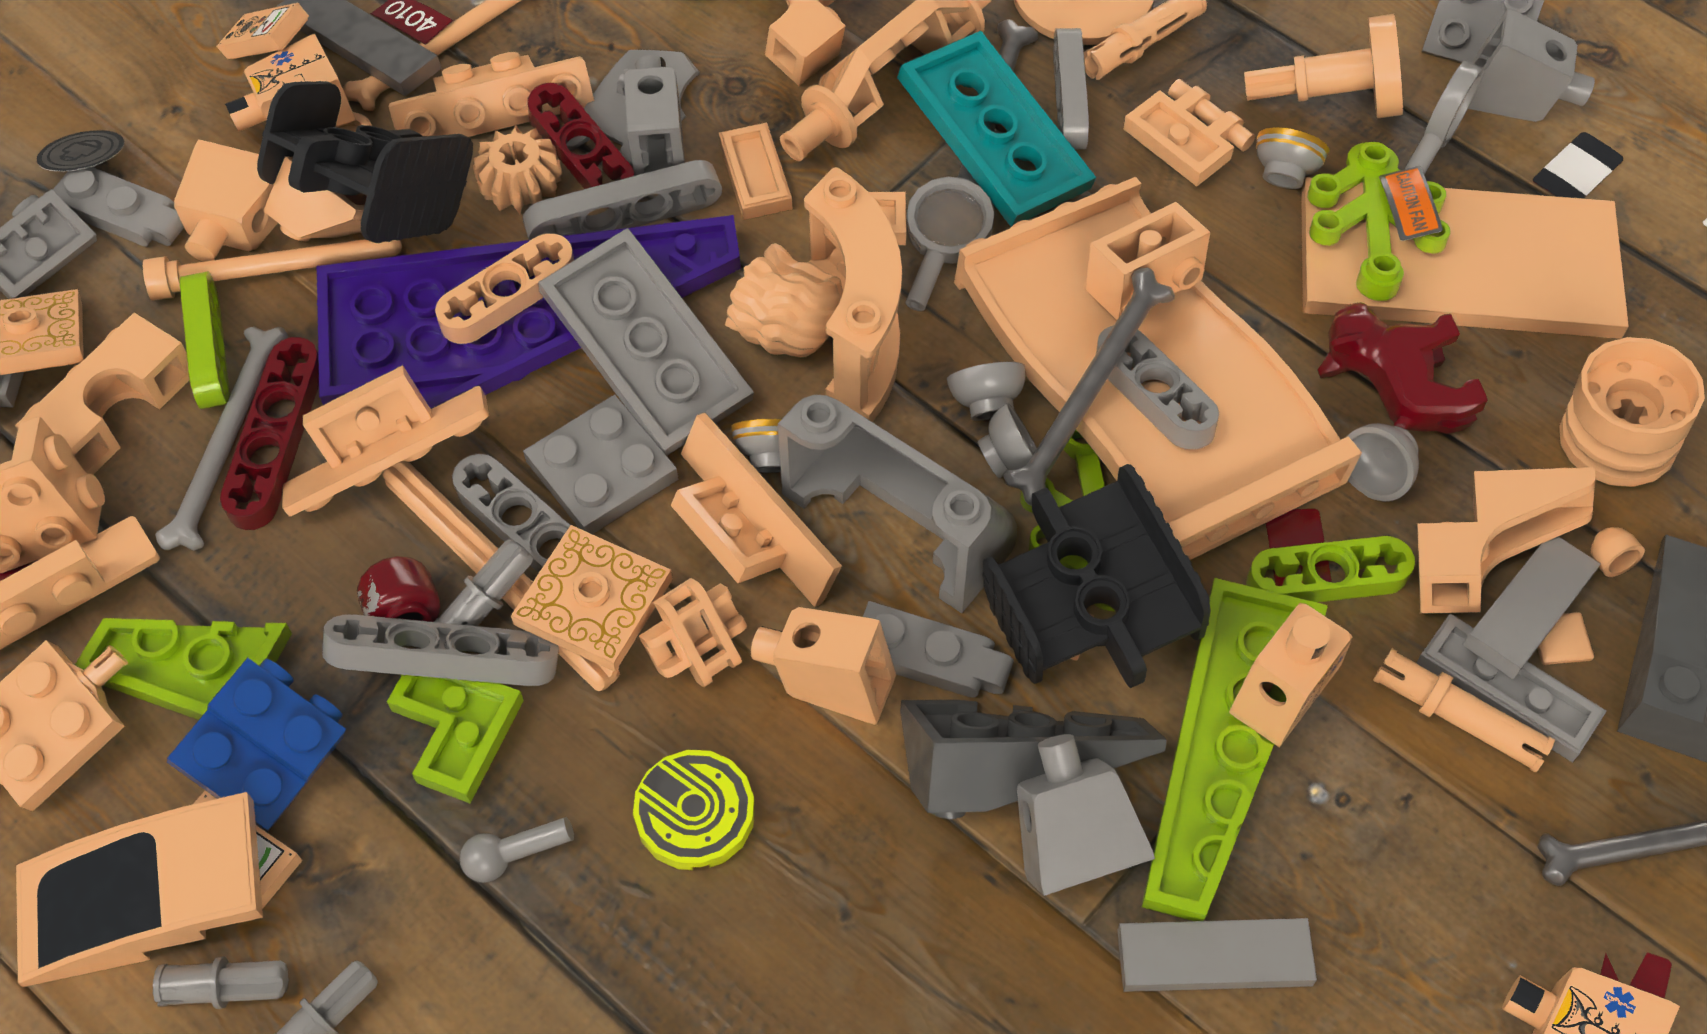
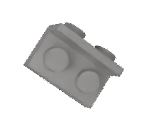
(39, 243)

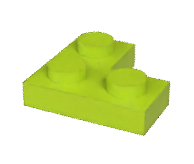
(469, 727)

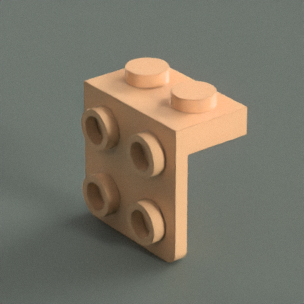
(44, 497)

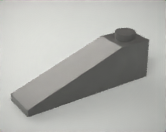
(1669, 669)
(977, 759)

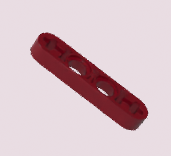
(265, 430)

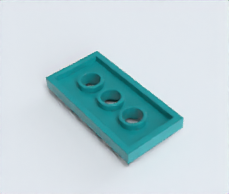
(988, 154)

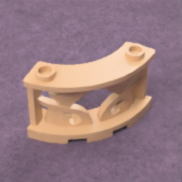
(858, 246)

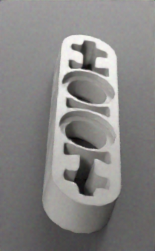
(679, 191)
(509, 491)
(377, 644)

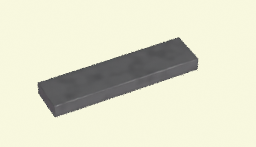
(369, 43)

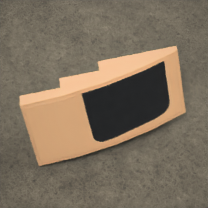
(137, 889)

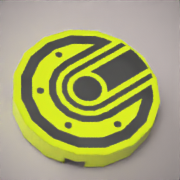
(694, 809)

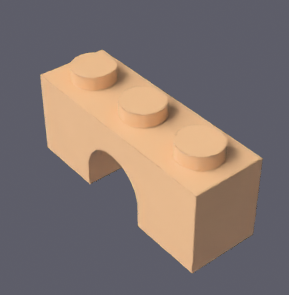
(129, 363)

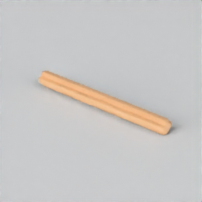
(473, 549)

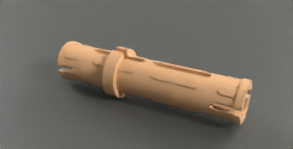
(1129, 41)
(1463, 710)

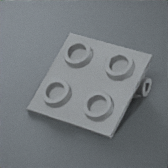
(1464, 25)

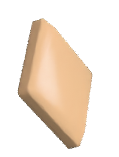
(1566, 642)

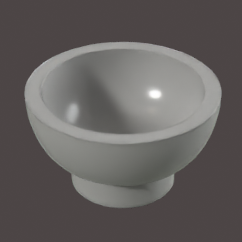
(987, 387)
(1008, 442)
(1386, 463)

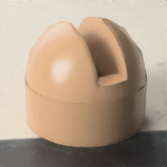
(1616, 551)

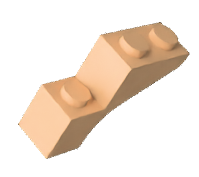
(805, 38)
(1510, 516)

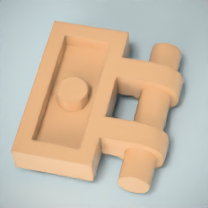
(1180, 138)

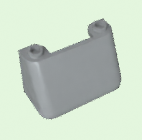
(837, 450)

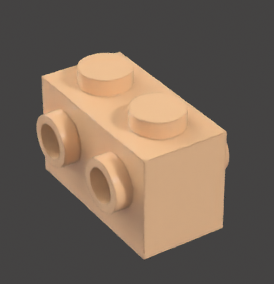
(1164, 241)

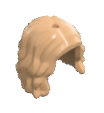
(783, 303)

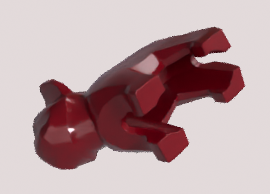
(1402, 367)

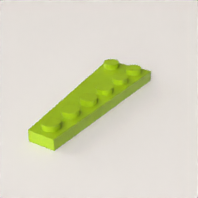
(1215, 753)

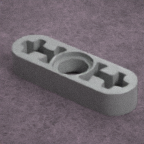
(1071, 86)
(1163, 408)

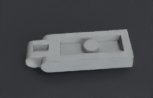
(120, 206)
(941, 653)

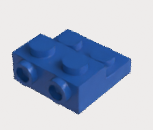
(259, 740)

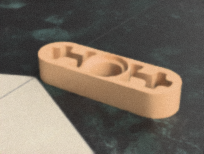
(501, 309)

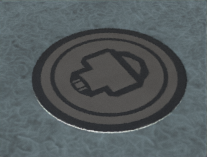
(80, 150)

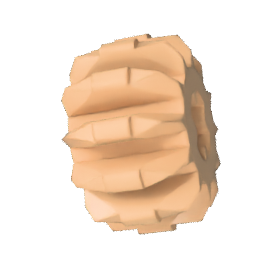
(517, 169)

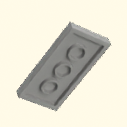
(644, 340)

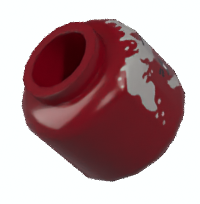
(399, 590)

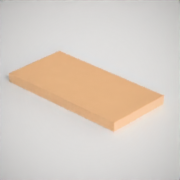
(1504, 266)

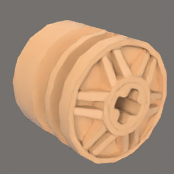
(1631, 411)

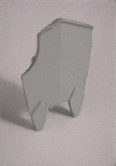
(609, 105)

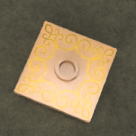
(41, 331)
(592, 598)

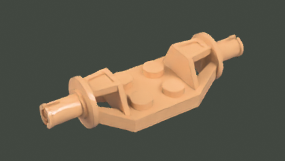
(850, 84)

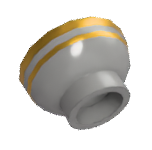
(1289, 156)
(759, 442)

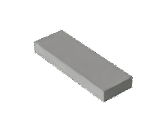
(1531, 605)
(1529, 697)
(1216, 955)

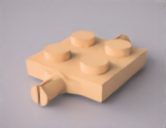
(53, 720)

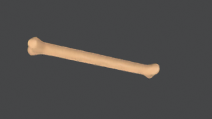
(368, 89)

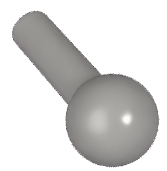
(487, 856)

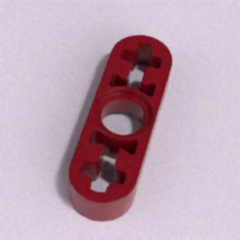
(576, 123)

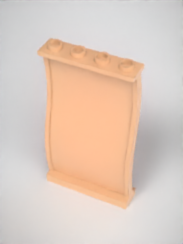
(1270, 433)

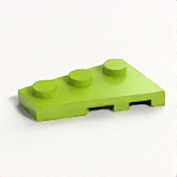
(181, 663)

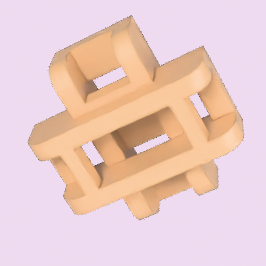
(690, 635)

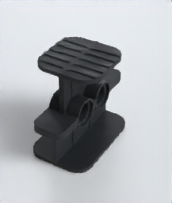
(407, 177)
(1131, 568)

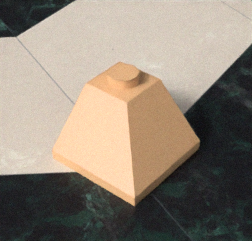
(313, 213)

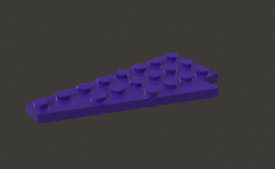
(385, 315)

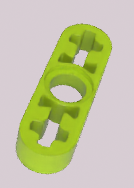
(204, 340)
(1349, 554)

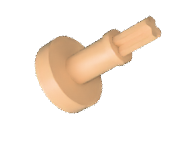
(1341, 72)

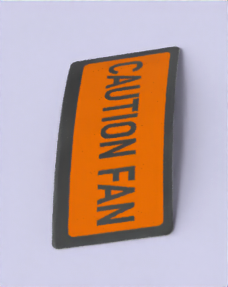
(1411, 203)

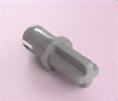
(488, 586)
(219, 982)
(333, 1002)

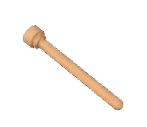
(163, 276)

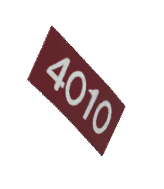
(413, 18)

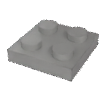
(601, 465)

